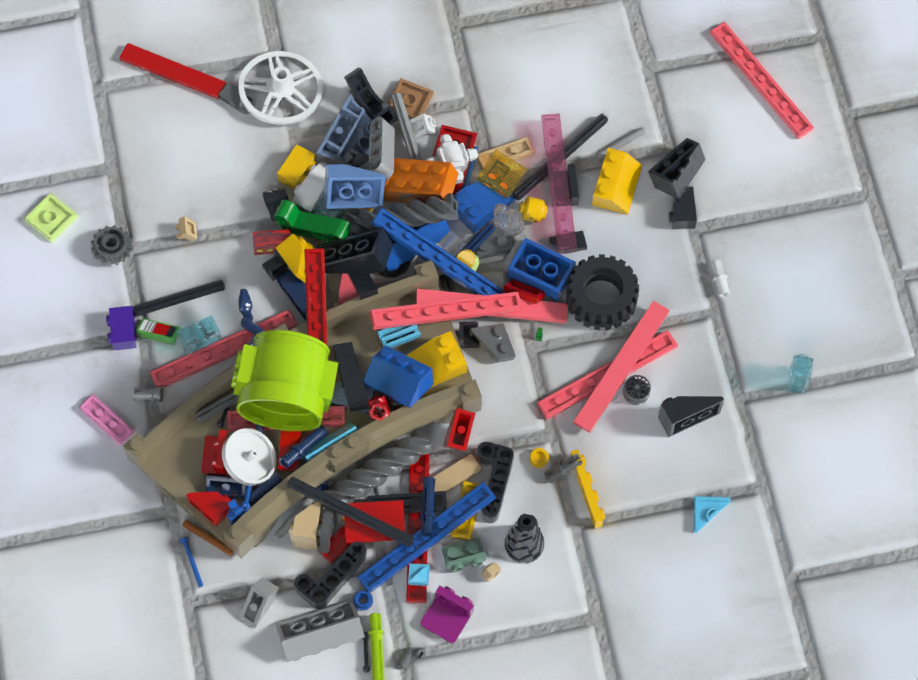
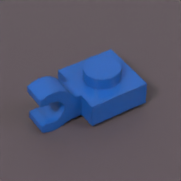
(235, 512)

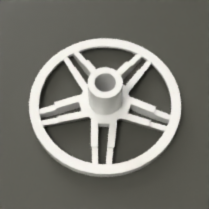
(280, 86)

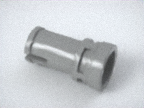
(153, 394)

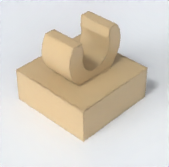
(187, 229)

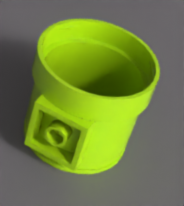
(284, 380)

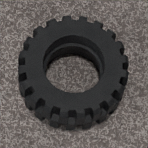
(607, 270)

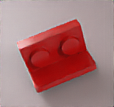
(212, 454)

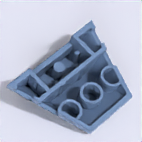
(347, 131)

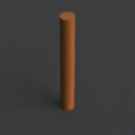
(207, 537)

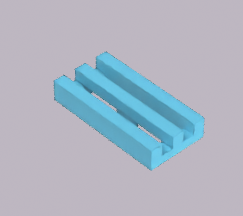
(384, 332)

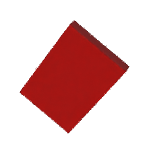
(387, 511)

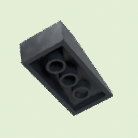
(358, 253)

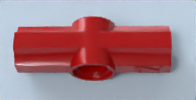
(379, 407)

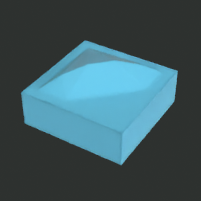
(419, 574)

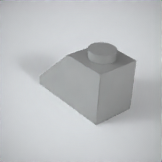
(258, 602)

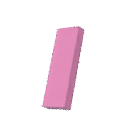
(106, 419)

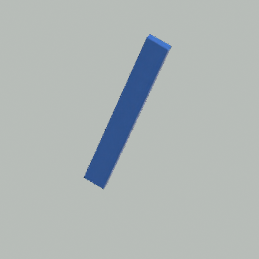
(430, 251)
(442, 526)

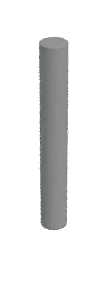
(622, 142)
(285, 527)

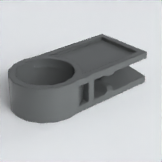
(231, 96)

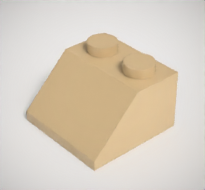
(305, 527)

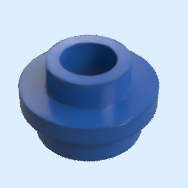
(362, 594)

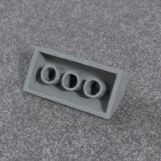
(319, 630)

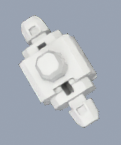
(455, 153)

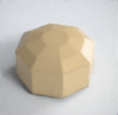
(491, 571)

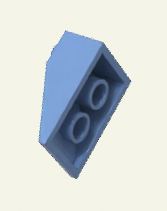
(352, 187)

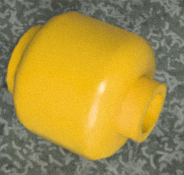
(533, 209)

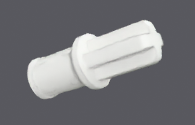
(720, 278)

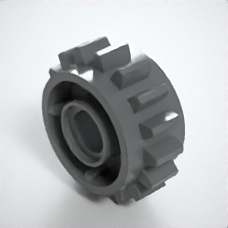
(109, 236)

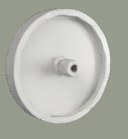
(249, 457)

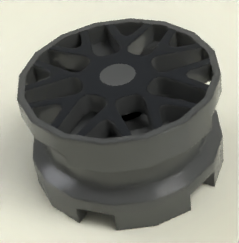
(636, 390)

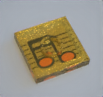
(502, 173)

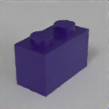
(122, 327)

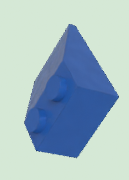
(477, 205)

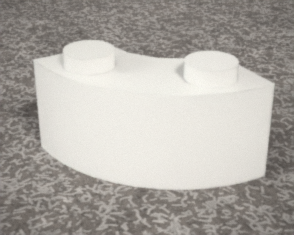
(312, 188)

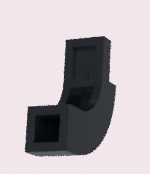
(367, 98)

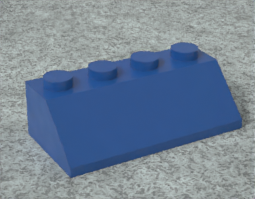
(400, 254)

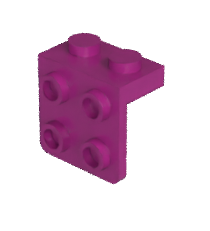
(447, 614)

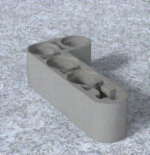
(381, 148)

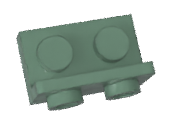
(463, 554)

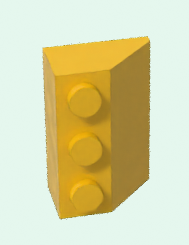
(617, 182)

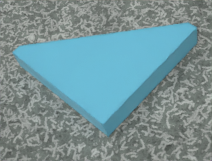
(706, 509)

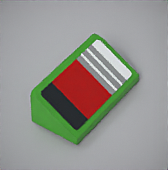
(158, 331)

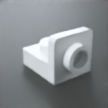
(423, 125)

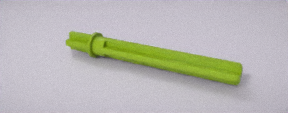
(376, 646)

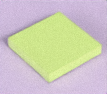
(51, 217)

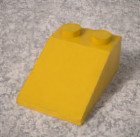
(442, 356)

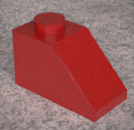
(459, 430)
(210, 505)

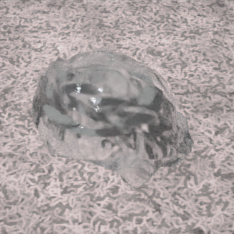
(509, 220)

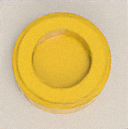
(467, 257)
(539, 458)

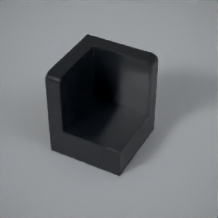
(275, 266)
(465, 339)

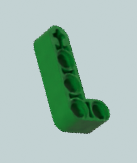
(310, 224)

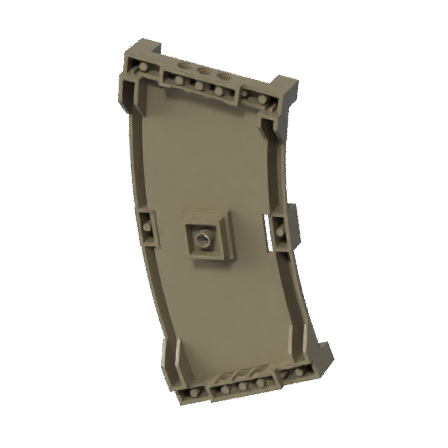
(175, 445)

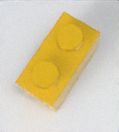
(296, 167)

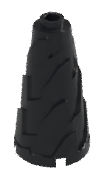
(524, 540)

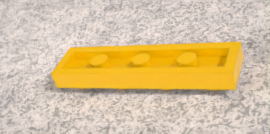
(590, 496)

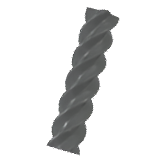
(413, 214)
(376, 470)

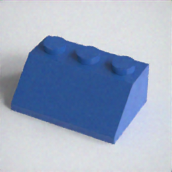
(398, 376)

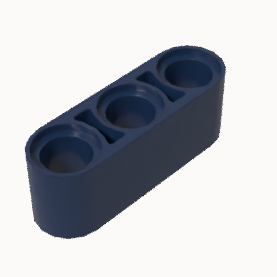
(295, 291)

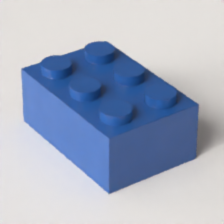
(541, 268)

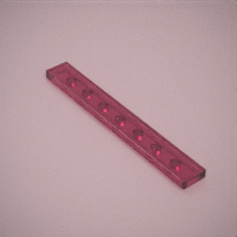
(558, 183)

